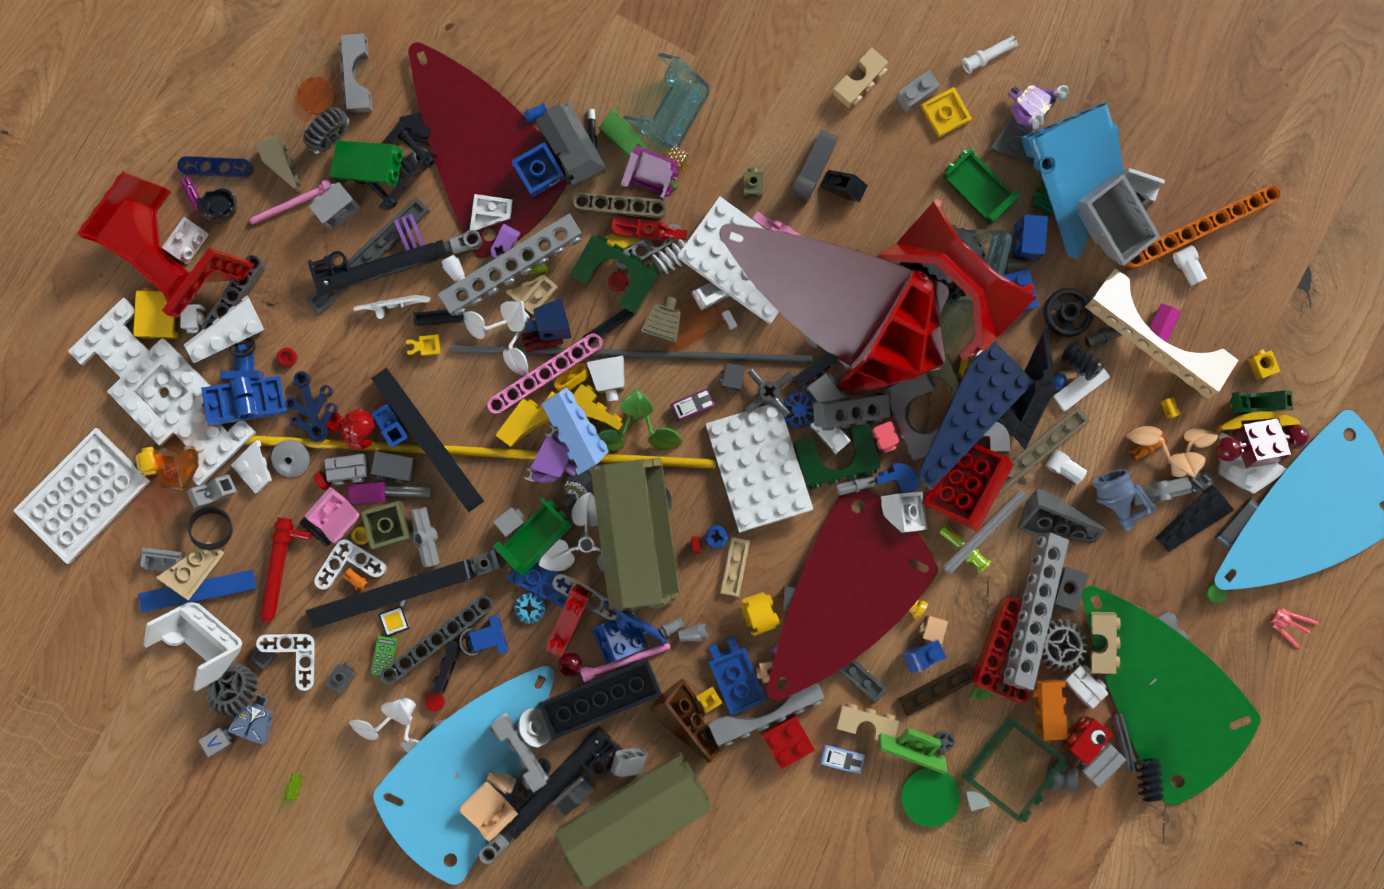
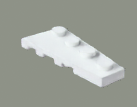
(228, 330)

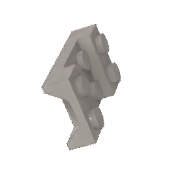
(534, 775)

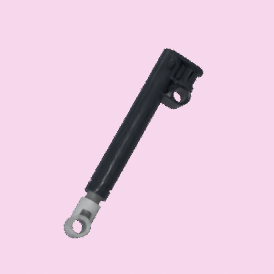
(332, 277)
(592, 750)

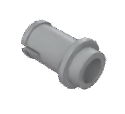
(671, 627)

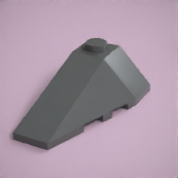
(1051, 515)

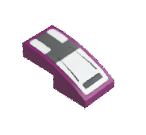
(692, 405)

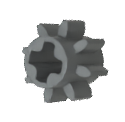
(1201, 481)

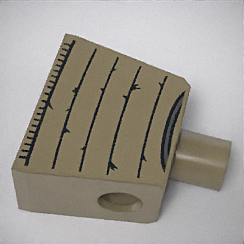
(663, 322)

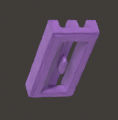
(402, 235)

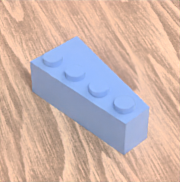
(575, 430)

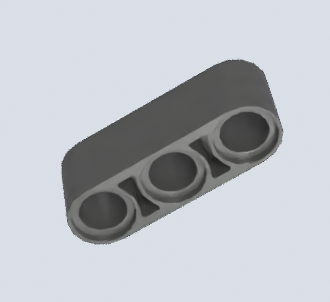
(1234, 526)

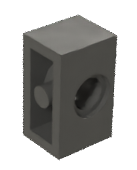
(1077, 581)

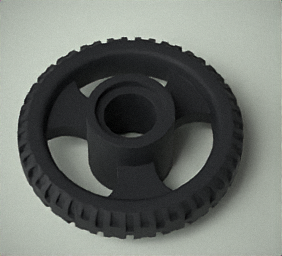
(1053, 304)

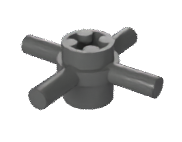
(775, 386)

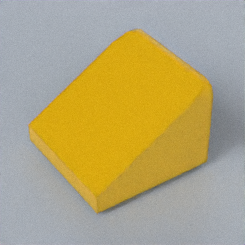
(1170, 407)

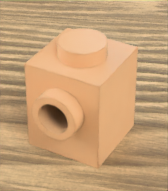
(933, 629)
(764, 671)

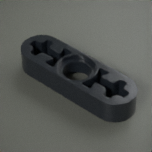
(525, 797)

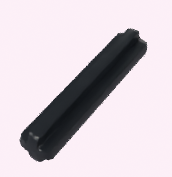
(610, 324)

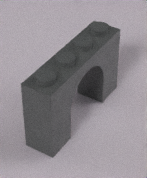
(900, 400)

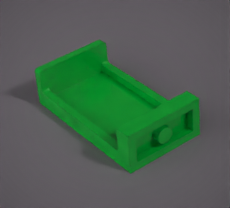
(366, 162)
(979, 186)
(534, 537)

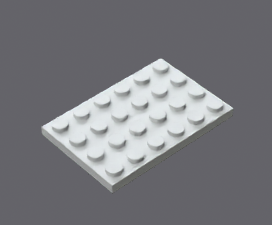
(711, 258)
(759, 467)
(82, 496)

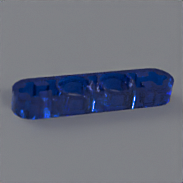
(215, 166)

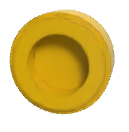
(360, 536)

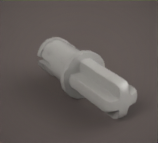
(855, 485)

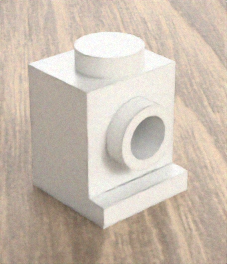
(192, 318)

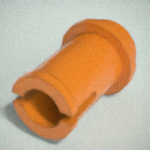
(354, 579)

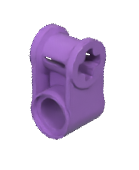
(505, 240)

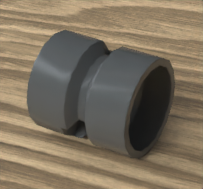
(1067, 781)

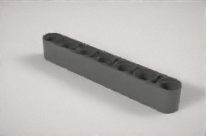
(428, 643)

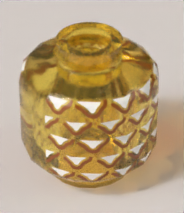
(679, 156)

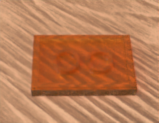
(695, 322)

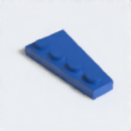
(541, 583)

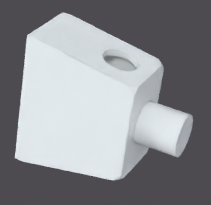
(608, 376)

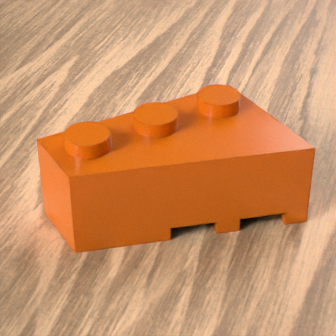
(1050, 709)

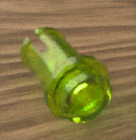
(293, 787)

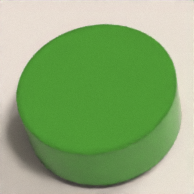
(1215, 594)

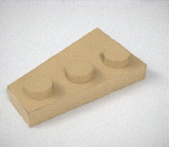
(190, 572)

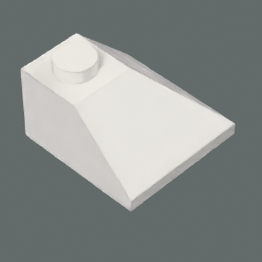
(904, 507)

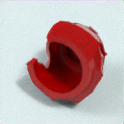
(356, 427)

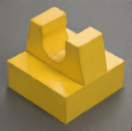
(709, 699)

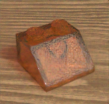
(176, 466)

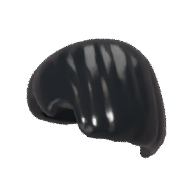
(217, 206)

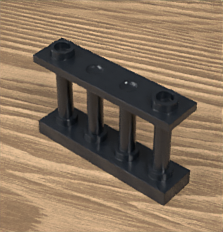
(400, 134)

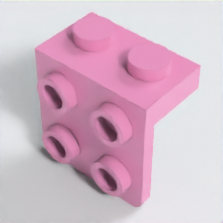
(332, 514)

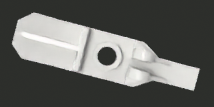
(379, 308)

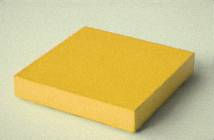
(946, 112)

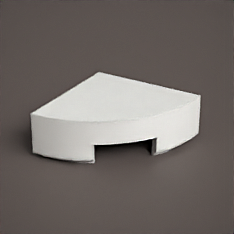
(976, 800)

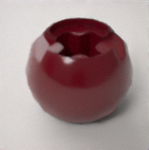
(570, 664)

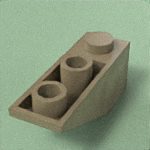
(275, 157)

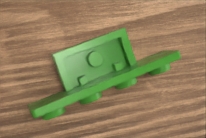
(915, 748)

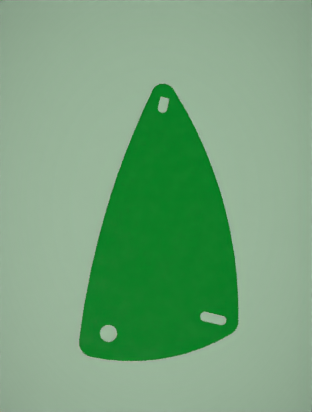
(1187, 708)

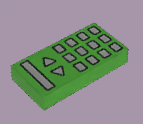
(384, 654)

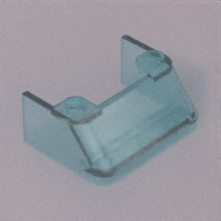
(678, 107)
(997, 258)

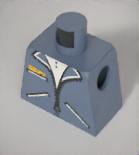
(254, 722)

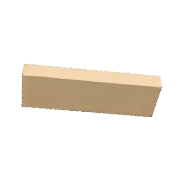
(735, 567)

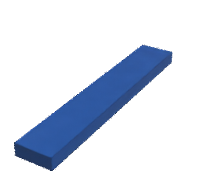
(208, 589)

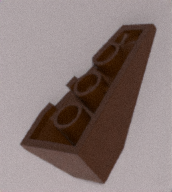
(681, 716)

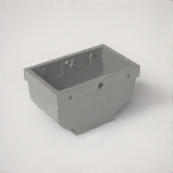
(1117, 219)

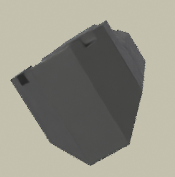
(570, 145)

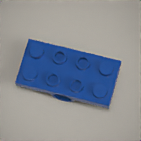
(243, 400)

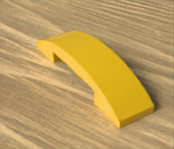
(1235, 423)

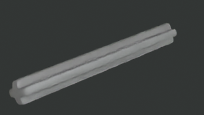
(984, 532)

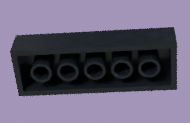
(600, 698)

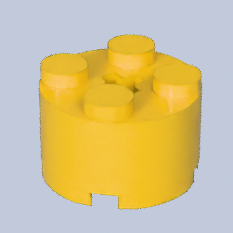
(758, 613)

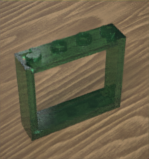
(991, 747)

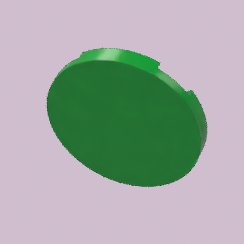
(930, 797)

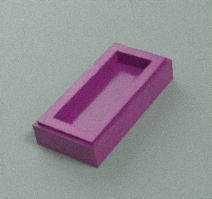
(367, 493)

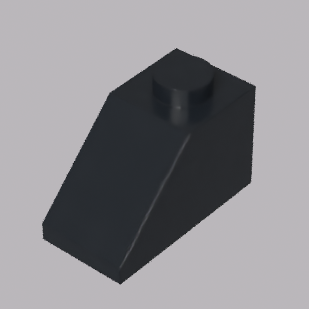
(844, 185)

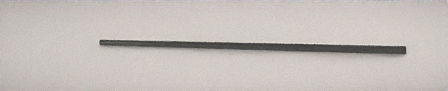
(643, 354)

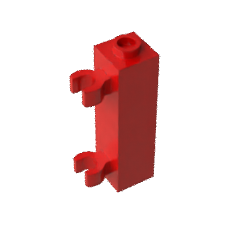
(568, 620)

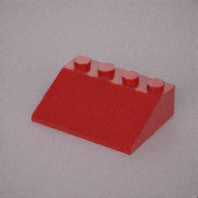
(970, 487)

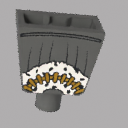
(576, 487)

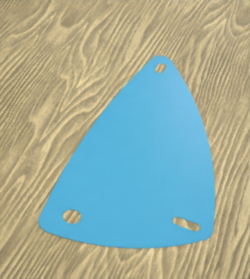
(1315, 511)
(430, 818)

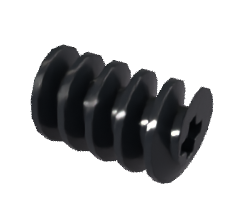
(1081, 362)
(1151, 781)

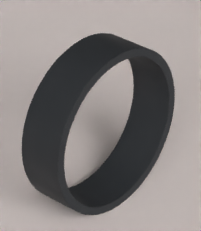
(206, 510)

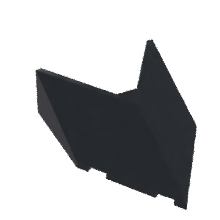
(1027, 411)

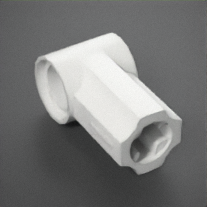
(1187, 260)
(1061, 464)

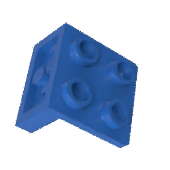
(618, 642)

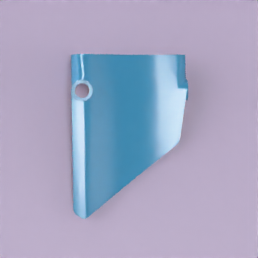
(1079, 157)

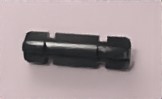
(316, 532)

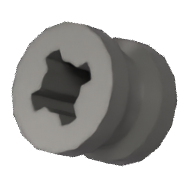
(947, 742)

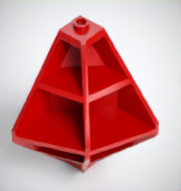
(905, 342)

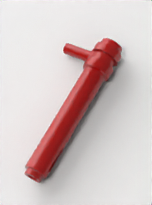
(281, 538)

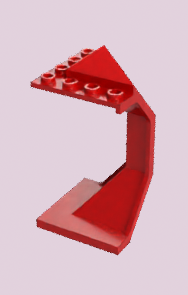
(128, 227)
(994, 298)

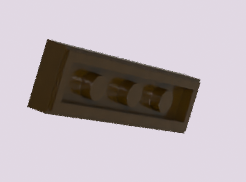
(936, 689)

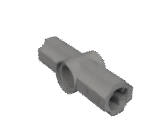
(1165, 490)
(424, 537)

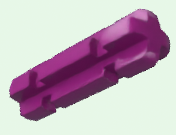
(191, 191)

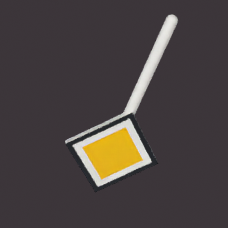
(394, 620)

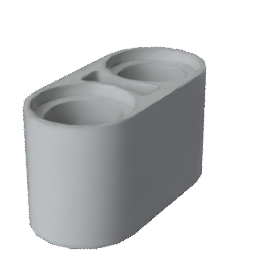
(628, 762)

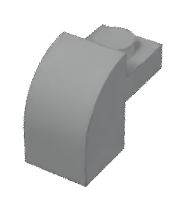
(998, 438)
(212, 492)

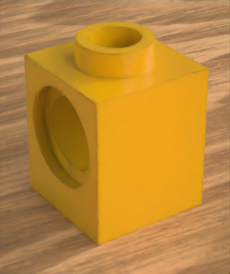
(1271, 364)

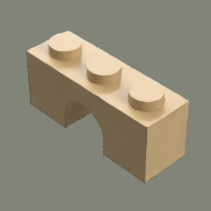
(849, 90)
(1105, 659)
(850, 717)

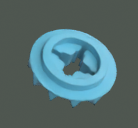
(536, 601)

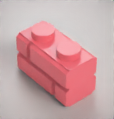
(885, 438)

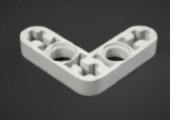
(351, 557)
(300, 652)

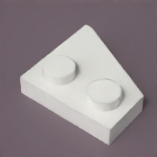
(489, 211)
(253, 467)

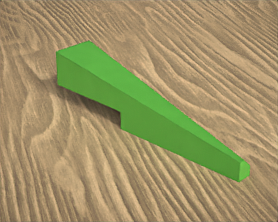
(621, 134)

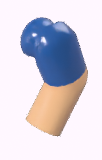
(1062, 376)

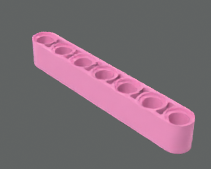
(535, 375)

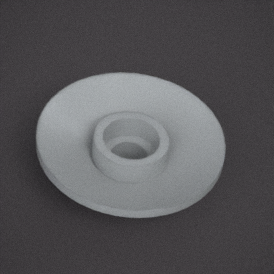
(298, 454)

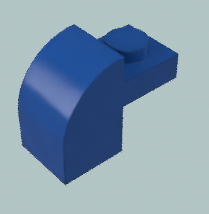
(390, 425)
(902, 474)
(922, 657)

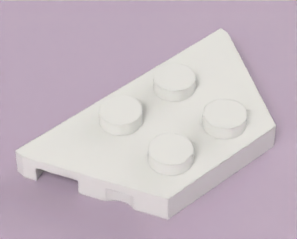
(1251, 478)

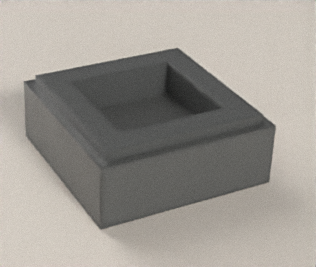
(262, 659)

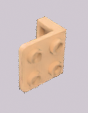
(488, 811)

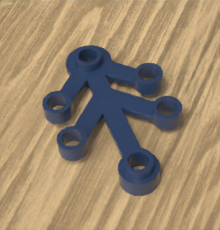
(312, 410)

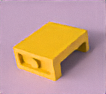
(149, 318)

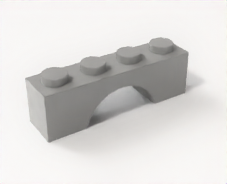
(354, 51)

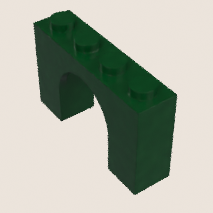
(642, 275)
(864, 459)

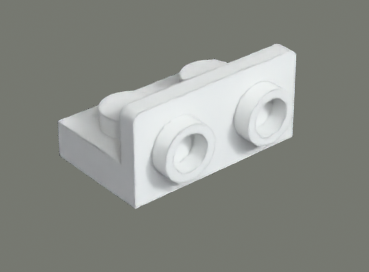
(185, 240)

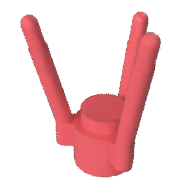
(1281, 618)

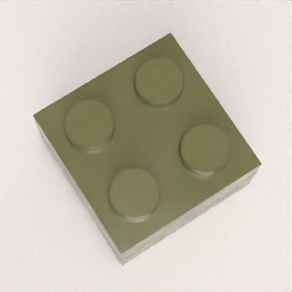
(386, 525)

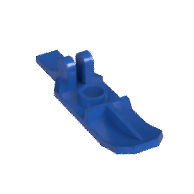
(625, 616)

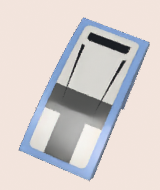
(842, 759)

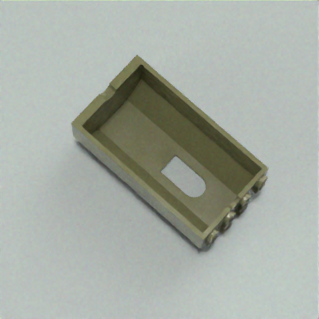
(635, 534)
(632, 820)

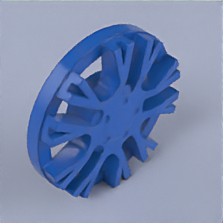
(799, 409)

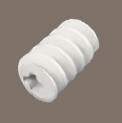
(669, 258)

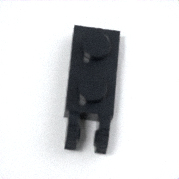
(447, 666)

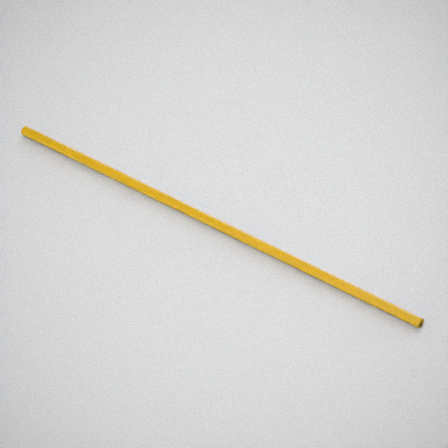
(478, 451)

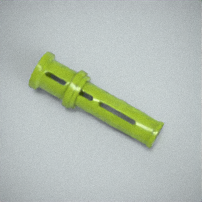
(974, 558)

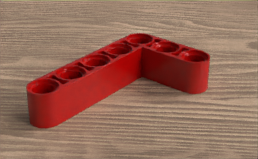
(998, 654)

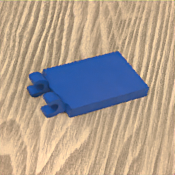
(736, 677)

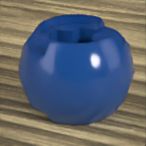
(710, 541)

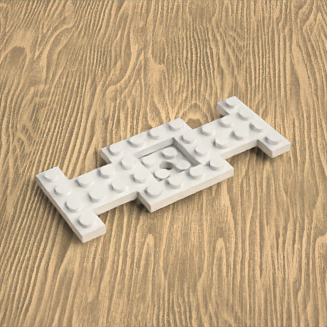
(147, 374)

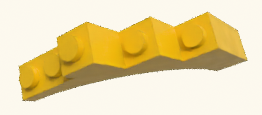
(527, 416)

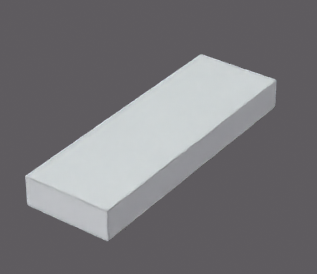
(1078, 389)

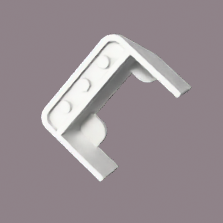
(202, 633)

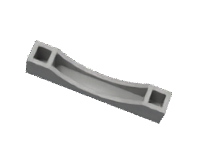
(728, 727)

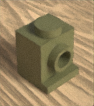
(753, 190)

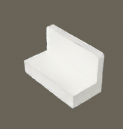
(1146, 183)

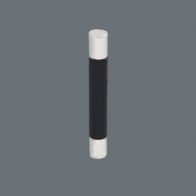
(592, 126)

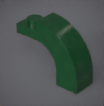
(1261, 402)

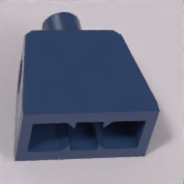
(550, 321)

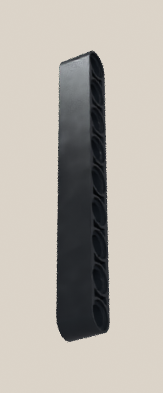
(427, 440)
(389, 594)

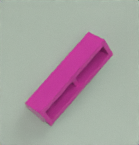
(1164, 321)

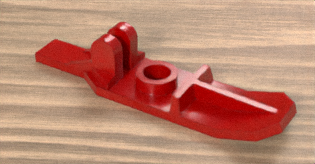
(636, 229)

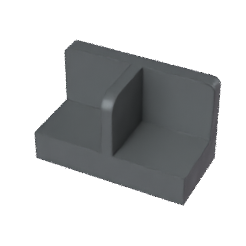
(573, 795)

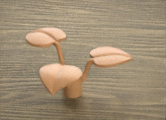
(1183, 463)

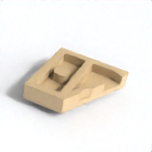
(534, 293)

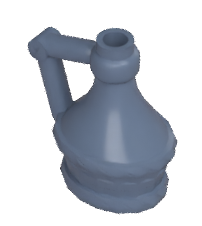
(1117, 492)

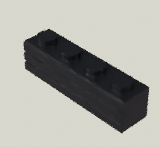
(435, 317)
(816, 368)

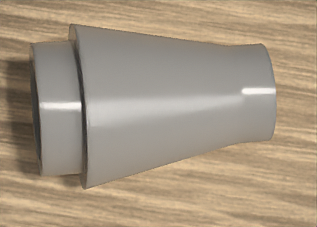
(694, 633)

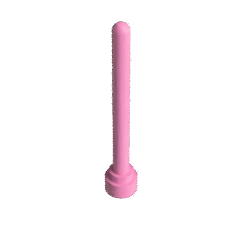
(291, 203)
(590, 673)

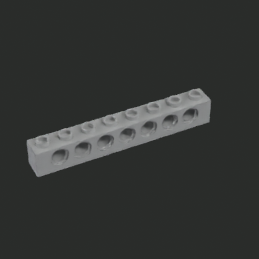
(450, 296)
(1035, 611)

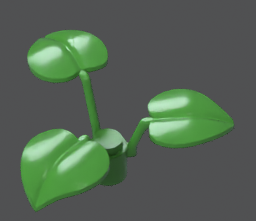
(638, 407)

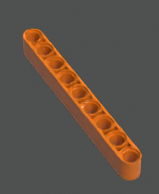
(1209, 223)

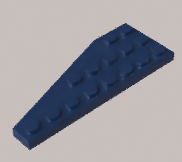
(982, 397)

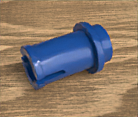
(535, 112)

